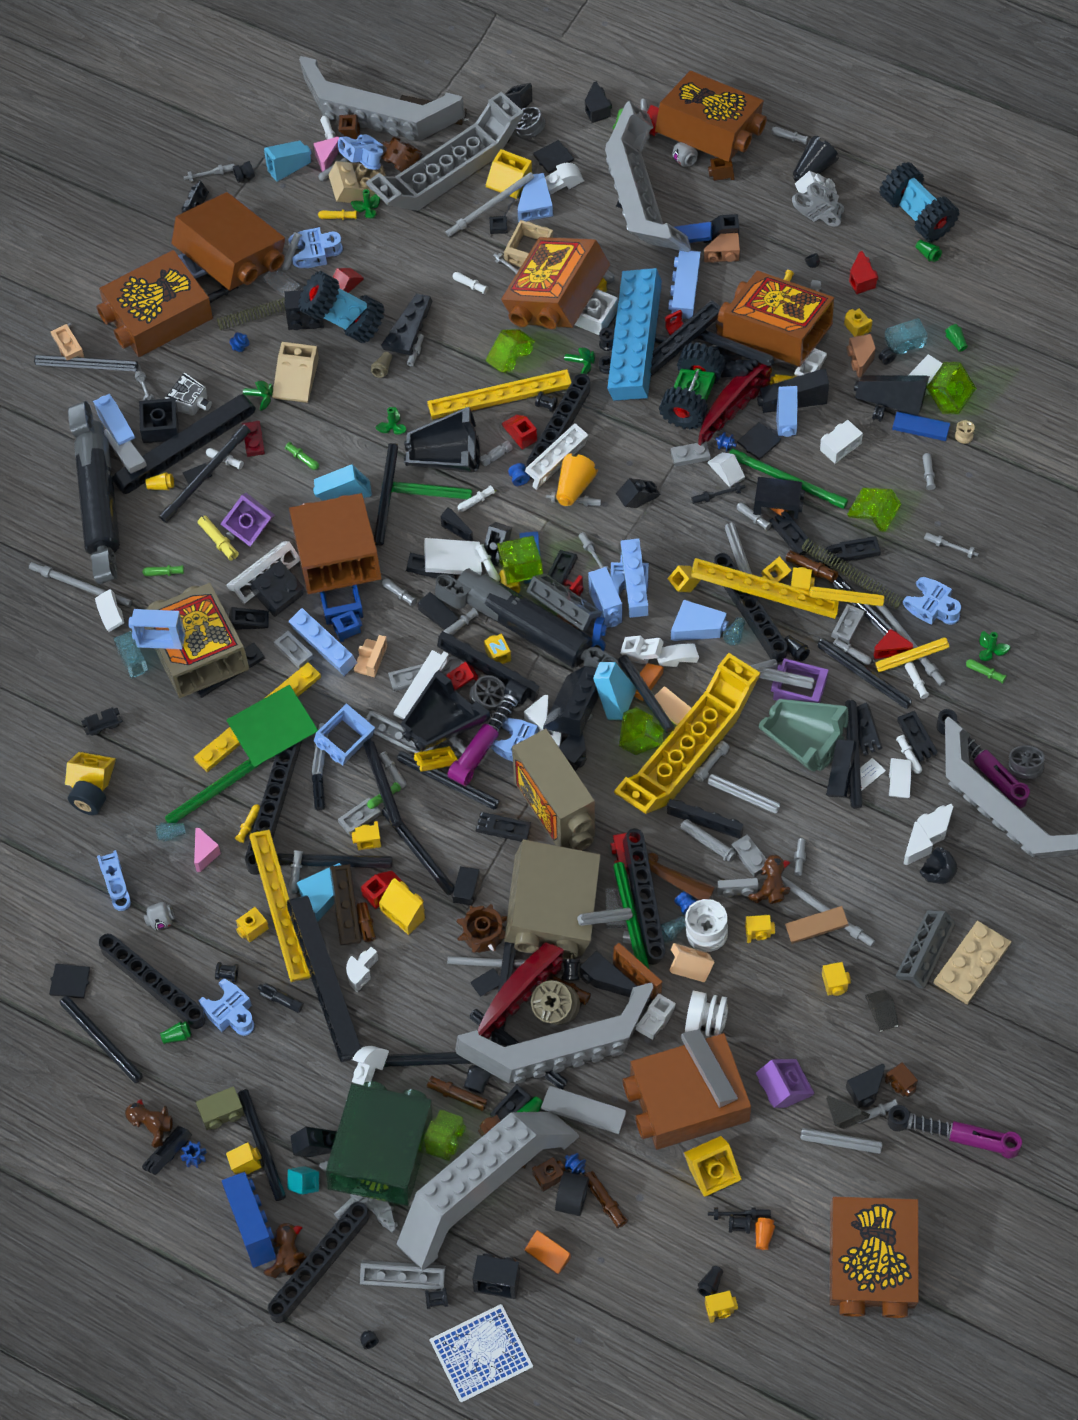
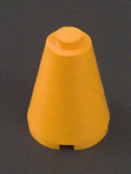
(574, 478)

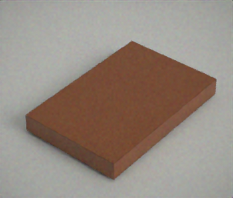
(635, 970)

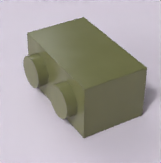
(220, 1108)

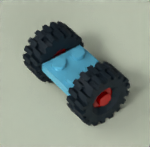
(931, 215)
(326, 300)

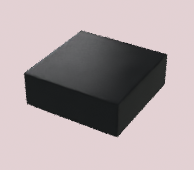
(498, 224)

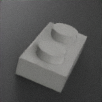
(690, 454)
(848, 623)
(293, 649)
(358, 816)
(749, 854)
(743, 887)

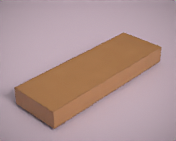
(816, 924)

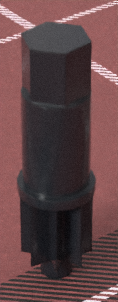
(280, 997)

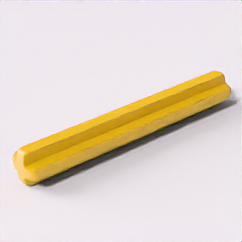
(846, 596)
(912, 654)

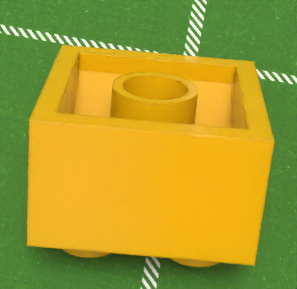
(89, 768)
(713, 1165)

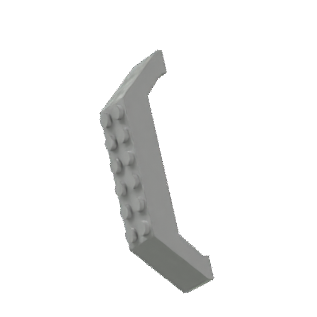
(380, 111)
(452, 160)
(634, 183)
(995, 804)
(558, 1049)
(475, 1177)

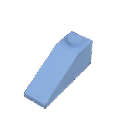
(787, 411)
(113, 419)

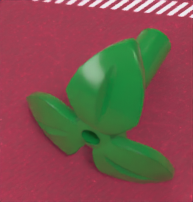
(369, 203)
(586, 358)
(263, 390)
(393, 418)
(989, 642)

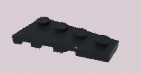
(406, 329)

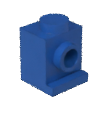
(346, 625)

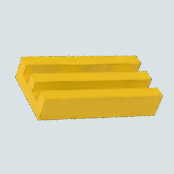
(436, 760)

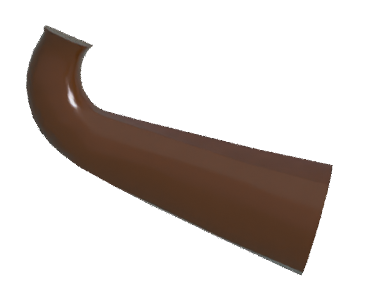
(688, 884)

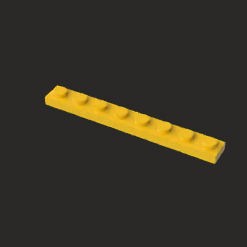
(500, 394)
(763, 588)
(227, 741)
(277, 900)

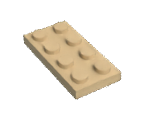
(972, 962)

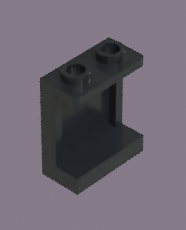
(779, 495)

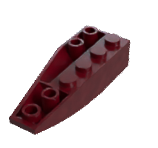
(733, 398)
(520, 986)

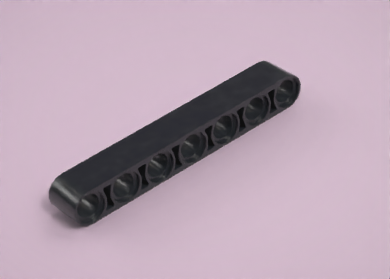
(562, 419)
(755, 614)
(645, 886)
(158, 987)
(317, 1271)

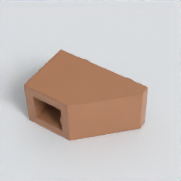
(723, 248)
(862, 353)

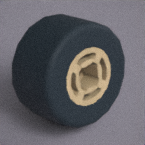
(87, 797)

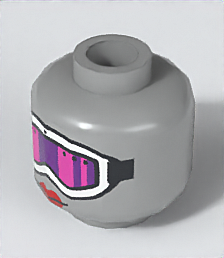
(684, 154)
(159, 916)

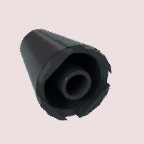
(815, 158)

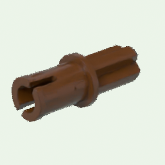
(365, 922)

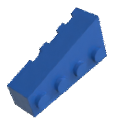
(250, 1219)

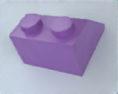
(247, 519)
(784, 1082)

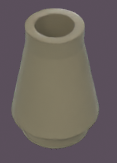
(381, 365)

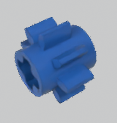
(193, 1148)

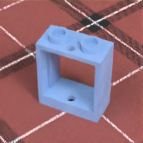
(605, 596)
(164, 639)
(352, 719)

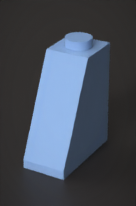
(535, 200)
(698, 622)

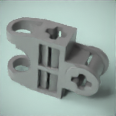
(819, 205)

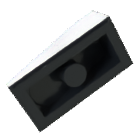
(454, 524)
(436, 611)
(248, 618)
(465, 885)
(512, 1102)

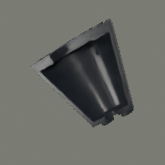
(445, 444)
(440, 714)

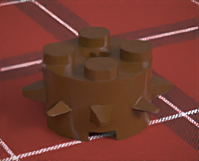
(400, 154)
(482, 939)

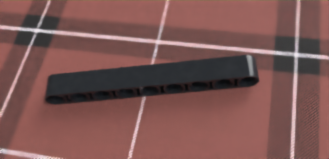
(186, 442)
(273, 802)
(323, 978)

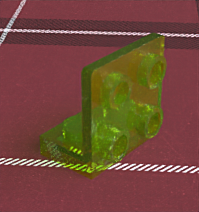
(877, 505)

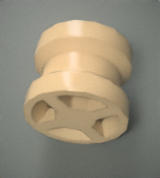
(964, 431)

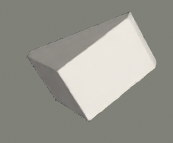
(727, 468)
(537, 712)
(918, 846)

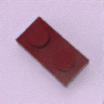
(254, 440)

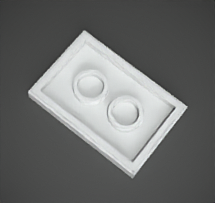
(451, 556)

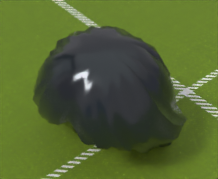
(939, 867)

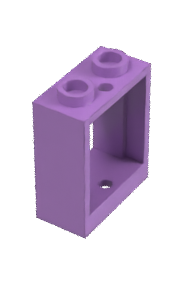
(790, 666)

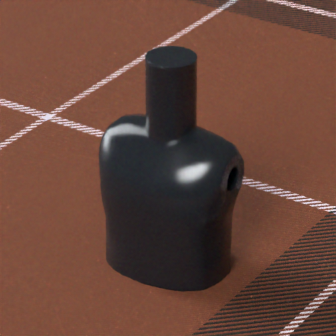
(477, 1079)

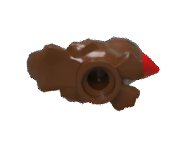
(773, 886)
(155, 1121)
(288, 1257)

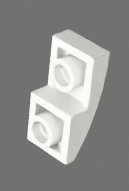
(109, 611)
(677, 653)
(900, 778)

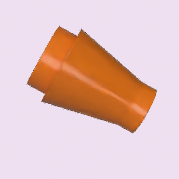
(764, 1230)

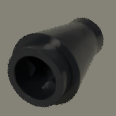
(796, 648)
(710, 1282)

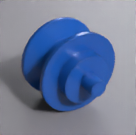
(239, 342)
(724, 441)
(575, 1164)

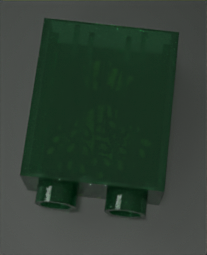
(379, 1143)

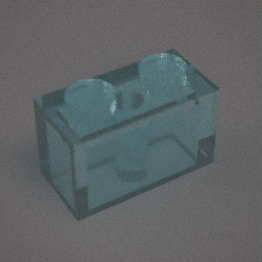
(906, 336)
(130, 655)

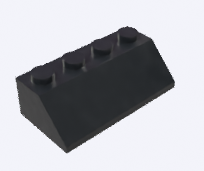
(573, 703)

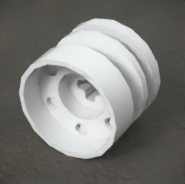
(706, 925)
(706, 1014)

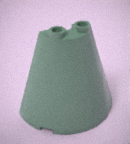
(806, 730)

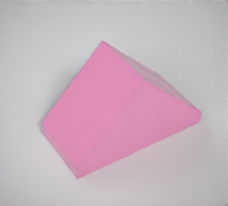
(326, 152)
(205, 850)

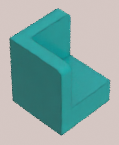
(303, 1180)

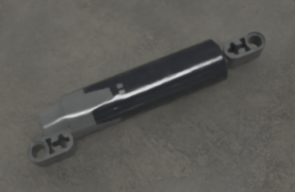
(95, 491)
(521, 617)

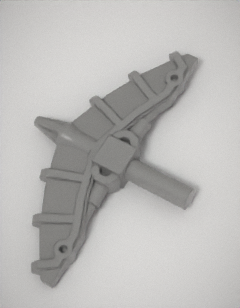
(380, 1208)

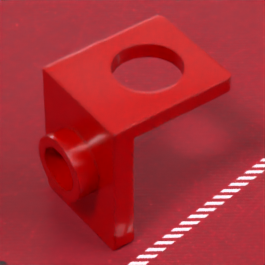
(672, 326)
(577, 586)
(462, 675)

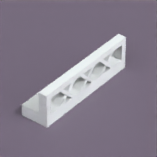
(551, 459)
(259, 566)
(431, 665)

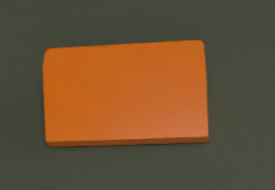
(650, 674)
(548, 1252)

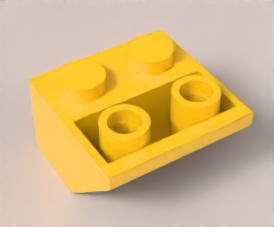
(506, 171)
(402, 906)

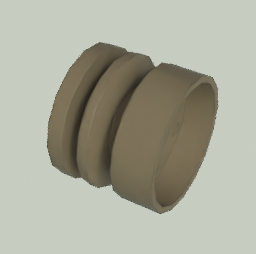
(565, 1007)

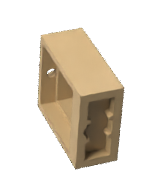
(527, 229)

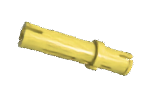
(223, 543)

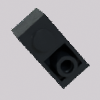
(596, 104)
(724, 224)
(637, 492)
(312, 1141)

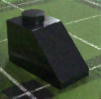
(496, 534)
(574, 751)
(865, 1086)

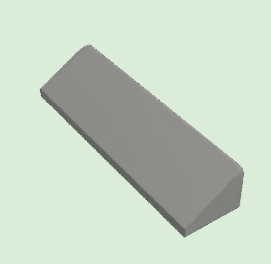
(391, 731)
(709, 1067)
(584, 1109)
(402, 1275)

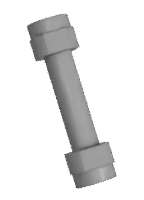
(720, 750)

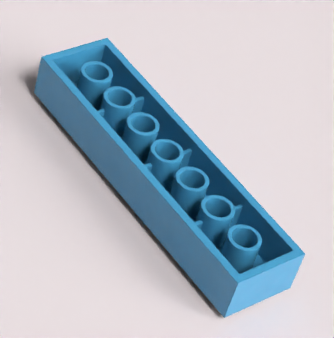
(634, 334)

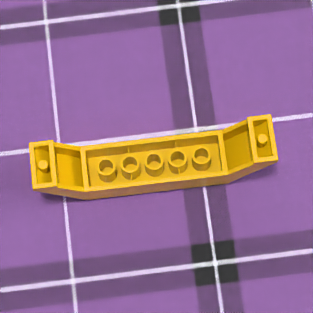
(692, 738)

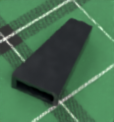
(811, 391)
(894, 391)

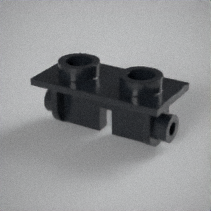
(196, 196)
(95, 725)

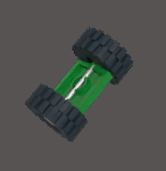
(686, 401)

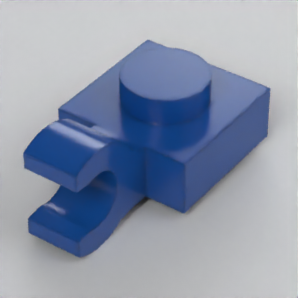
(599, 631)

